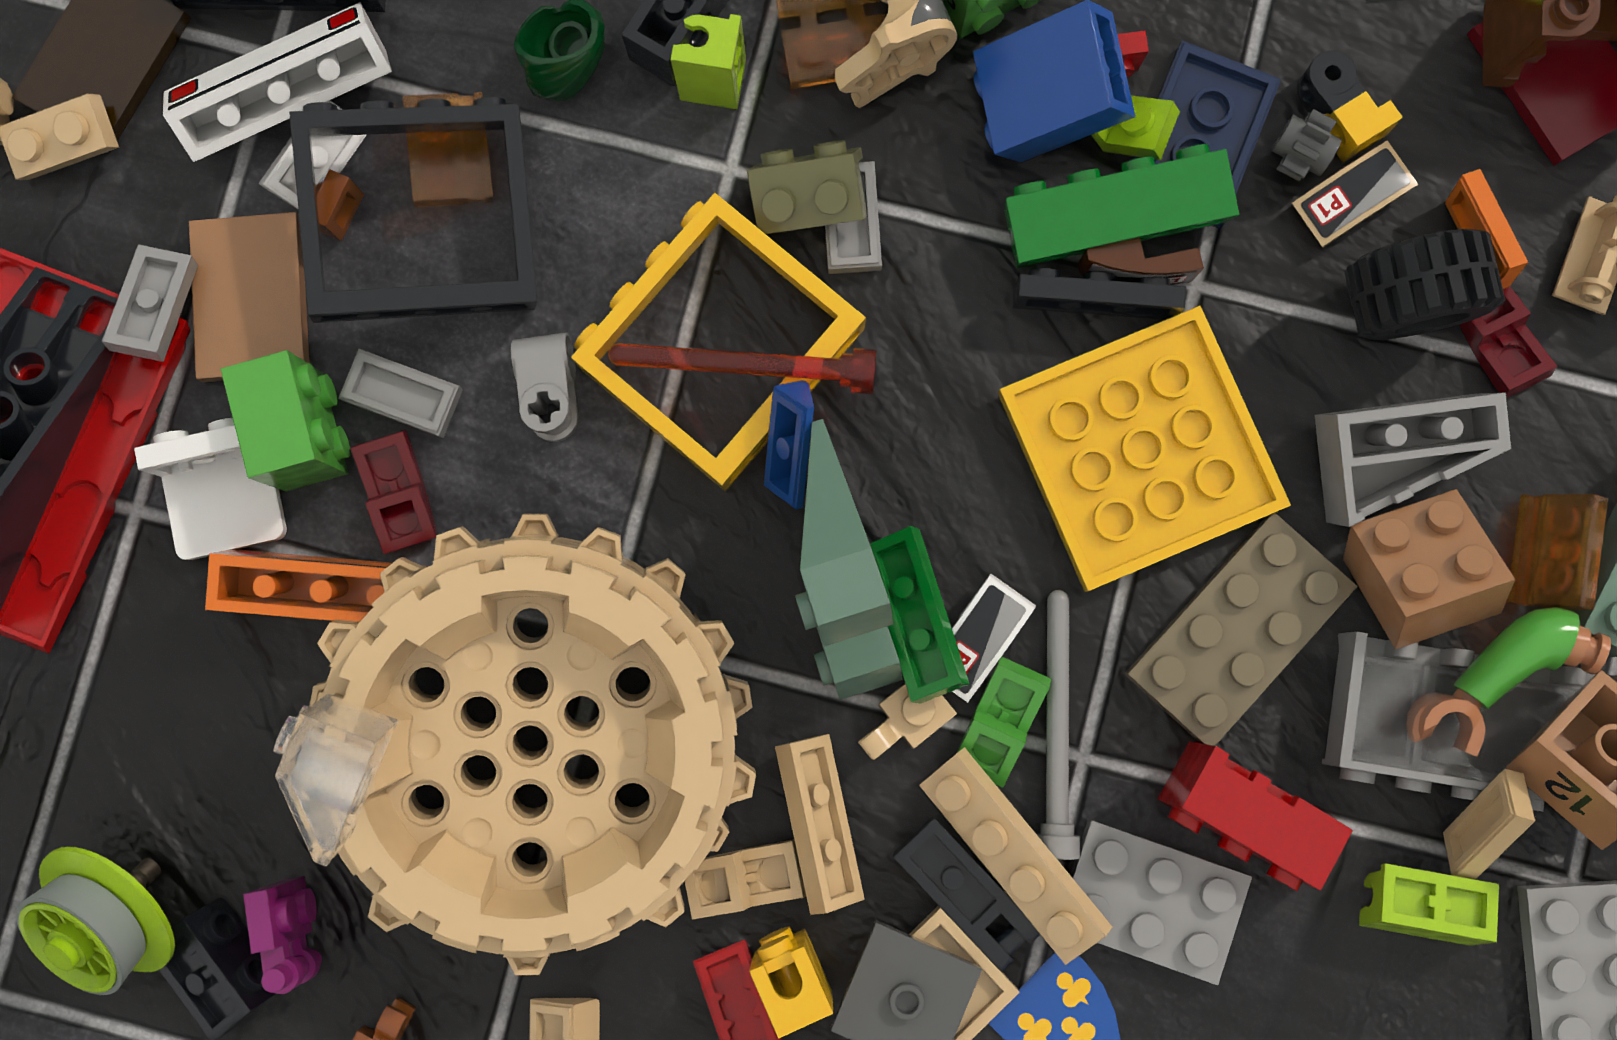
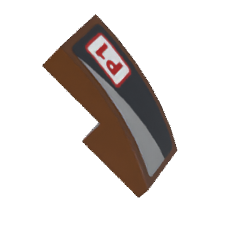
(1129, 264)

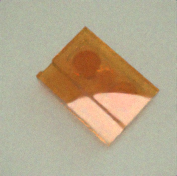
(448, 165)
(1558, 550)

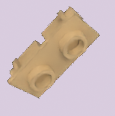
(1591, 260)

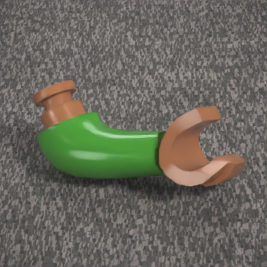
(1528, 644)

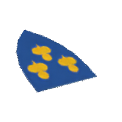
(1059, 1005)

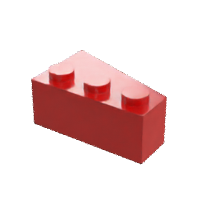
(1253, 817)

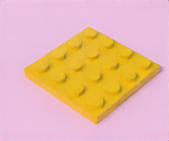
(1143, 448)

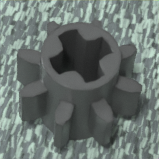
(1306, 145)

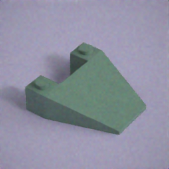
(842, 581)

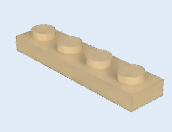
(1016, 856)

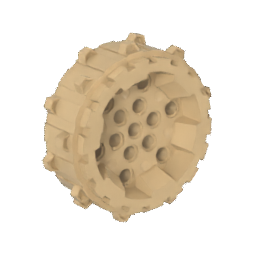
(605, 861)

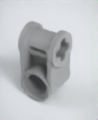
(545, 377)

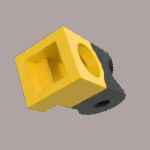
(1334, 91)

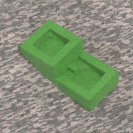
(1004, 717)

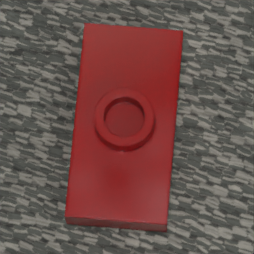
(733, 994)

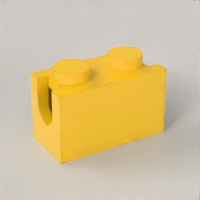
(791, 981)

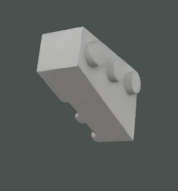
(1401, 448)

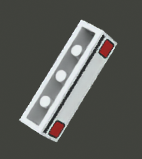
(273, 80)

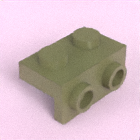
(807, 189)

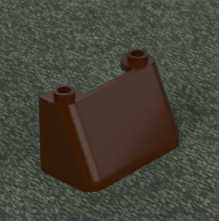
(1518, 31)

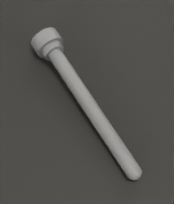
(1057, 832)

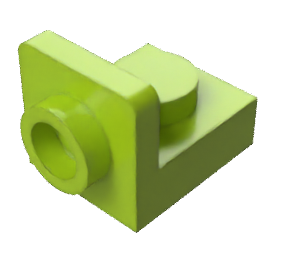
(1145, 133)

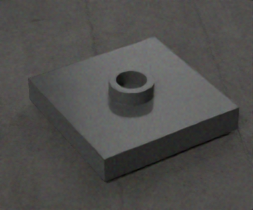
(905, 990)

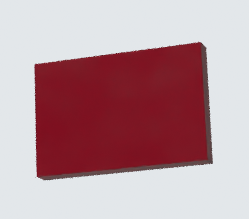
(1566, 95)

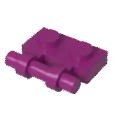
(277, 928)

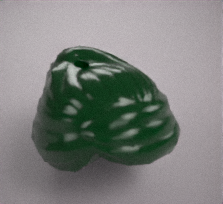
(560, 48)

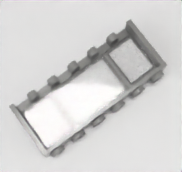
(1379, 687)

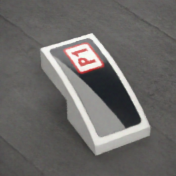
(988, 629)

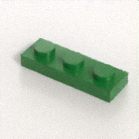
(921, 624)

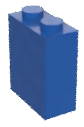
(1053, 82)

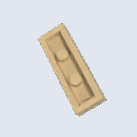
(819, 824)

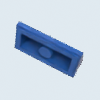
(789, 442)

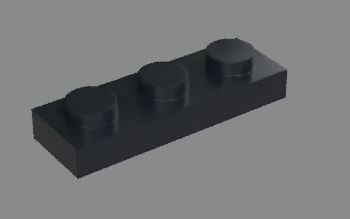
(1098, 295)

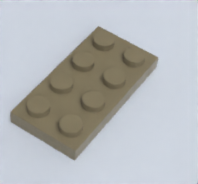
(1240, 630)

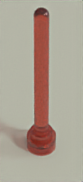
(851, 370)

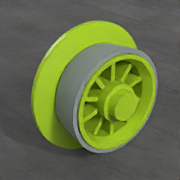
(95, 920)

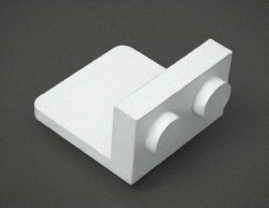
(209, 492)

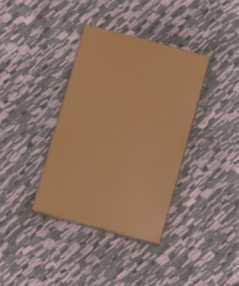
(247, 290)

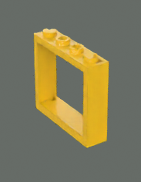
(661, 267)

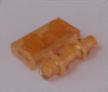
(817, 48)

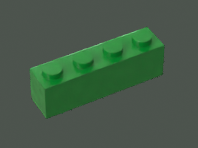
(1127, 205)

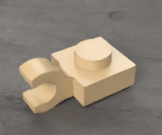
(906, 720)

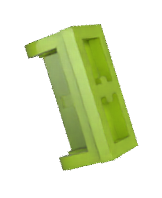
(714, 70)
(1432, 905)

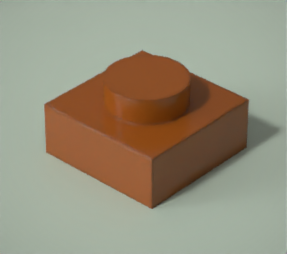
(337, 204)

